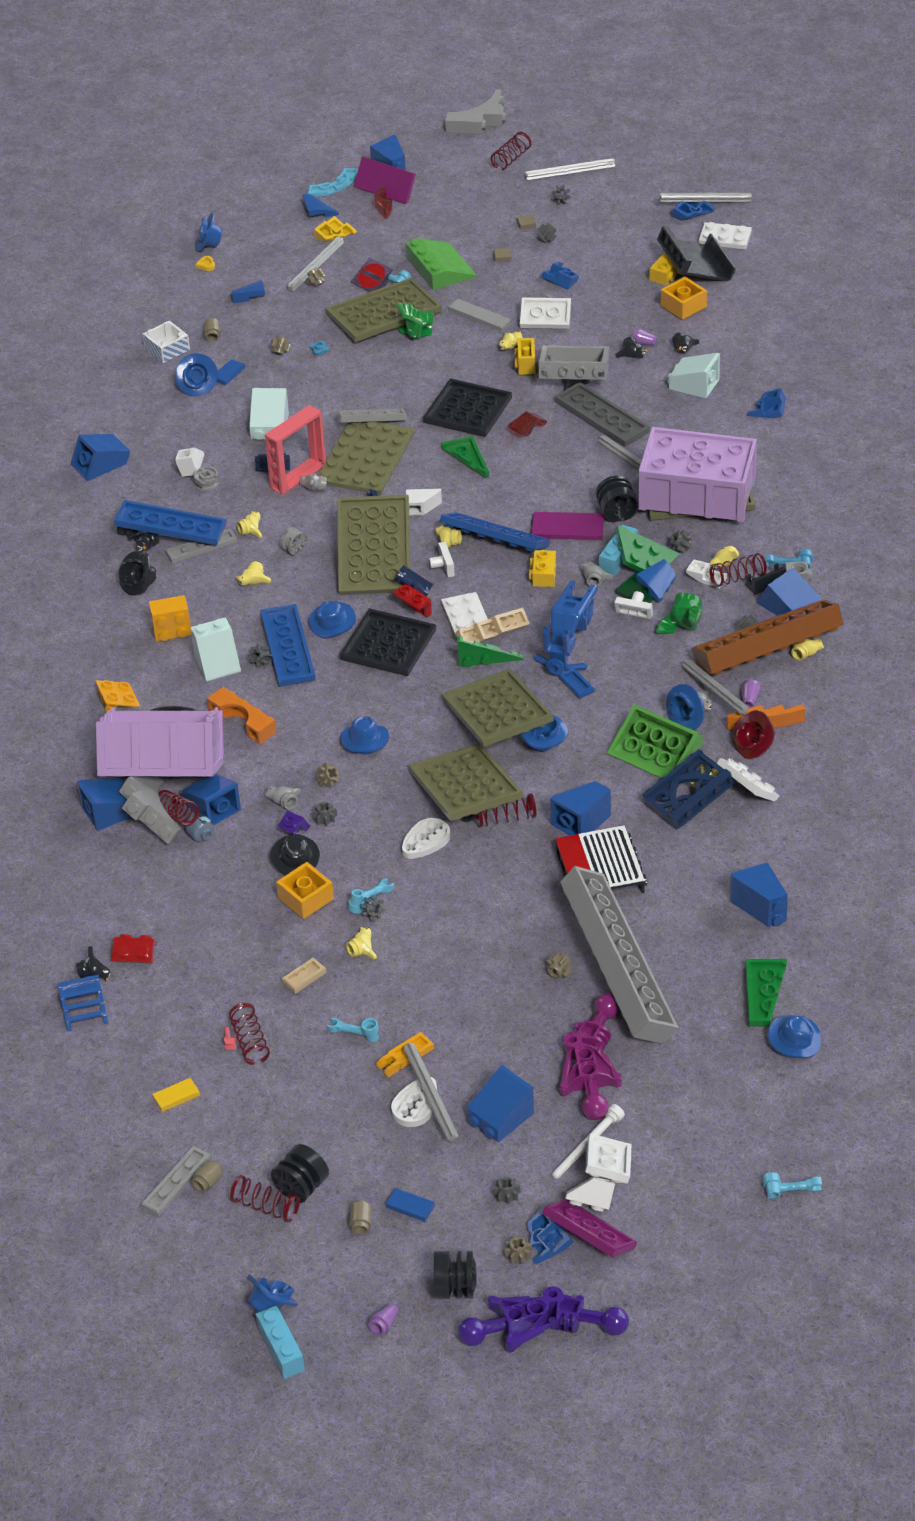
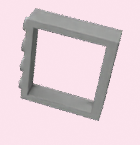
(574, 362)

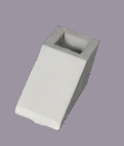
(189, 461)
(423, 500)
(594, 1192)

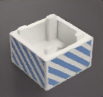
(166, 341)

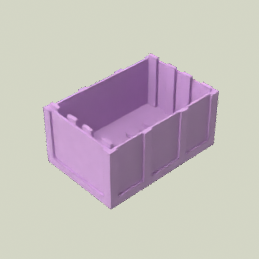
(697, 473)
(159, 743)

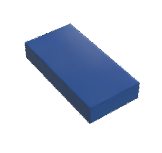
(229, 371)
(576, 683)
(410, 1204)

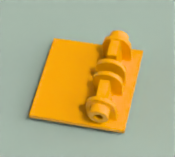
(116, 694)

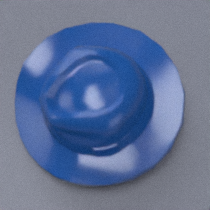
(209, 234)
(196, 374)
(332, 619)
(685, 706)
(364, 736)
(547, 736)
(794, 1036)
(270, 1294)

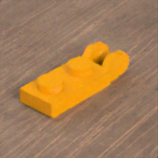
(399, 1056)

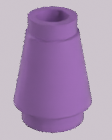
(644, 337)
(750, 692)
(383, 1320)

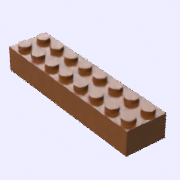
(768, 636)

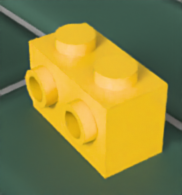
(663, 270)
(525, 356)
(543, 568)

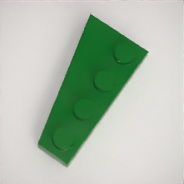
(763, 989)

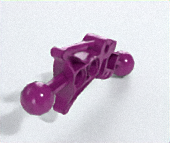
(592, 1066)

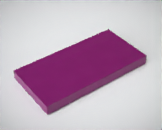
(378, 175)
(568, 525)
(590, 1228)

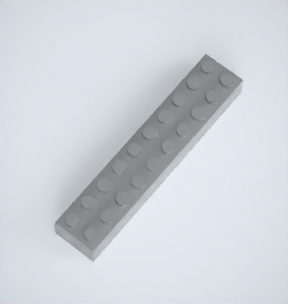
(619, 955)

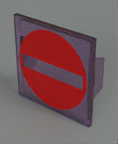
(372, 275)

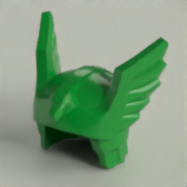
(417, 322)
(684, 613)

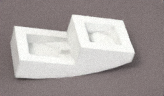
(700, 571)

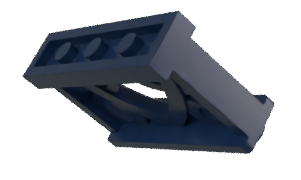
(682, 773)

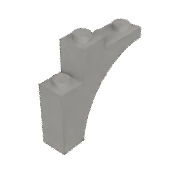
(476, 119)
(145, 805)

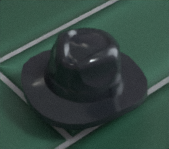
(136, 573)
(293, 852)

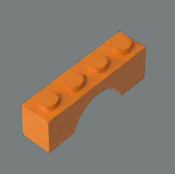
(258, 724)

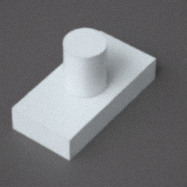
(443, 560)
(634, 606)

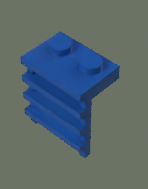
(79, 988)

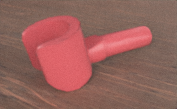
(230, 1043)

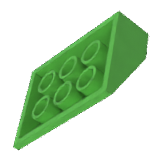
(437, 262)
(653, 742)

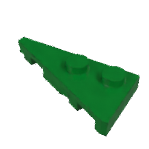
(467, 452)
(486, 654)

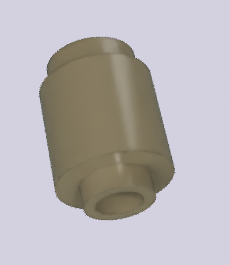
(212, 329)
(207, 1176)
(360, 1217)

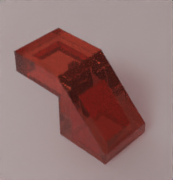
(382, 203)
(525, 423)

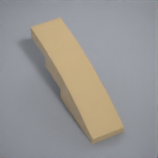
(495, 626)

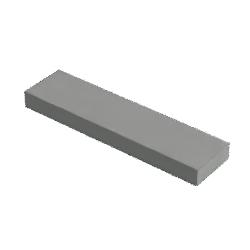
(480, 315)
(371, 415)
(195, 548)
(175, 1181)

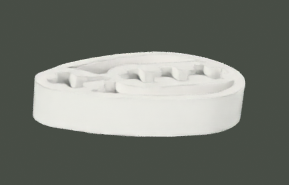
(420, 831)
(405, 1099)

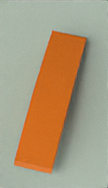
(778, 716)

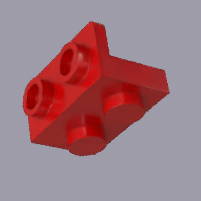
(414, 599)
(133, 949)

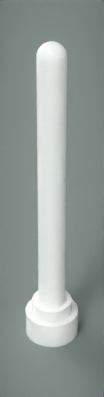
(613, 1115)

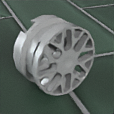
(206, 478)
(293, 540)

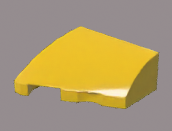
(331, 229)

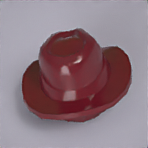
(753, 734)

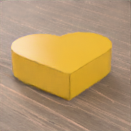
(205, 263)

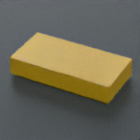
(176, 1094)

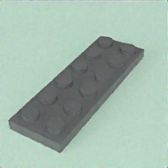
(602, 414)

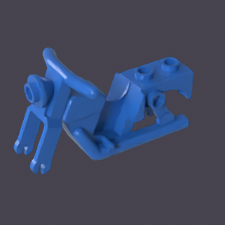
(566, 618)

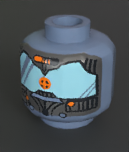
(201, 829)

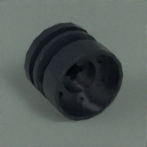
(617, 498)
(300, 1172)
(454, 1274)

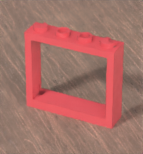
(278, 478)

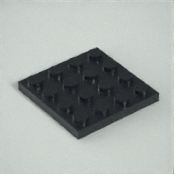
(467, 407)
(388, 642)

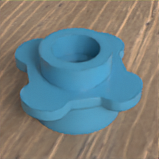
(319, 348)

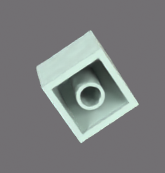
(696, 375)
(268, 410)
(215, 649)

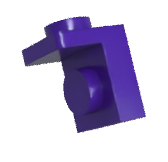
(293, 823)

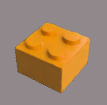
(683, 298)
(170, 618)
(305, 890)

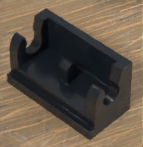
(760, 583)

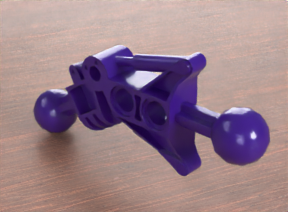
(529, 1317)

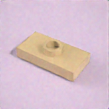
(304, 975)

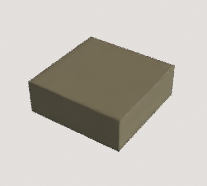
(526, 221)
(502, 254)

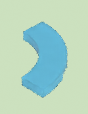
(345, 179)

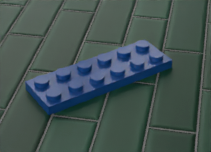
(170, 522)
(498, 532)
(287, 645)

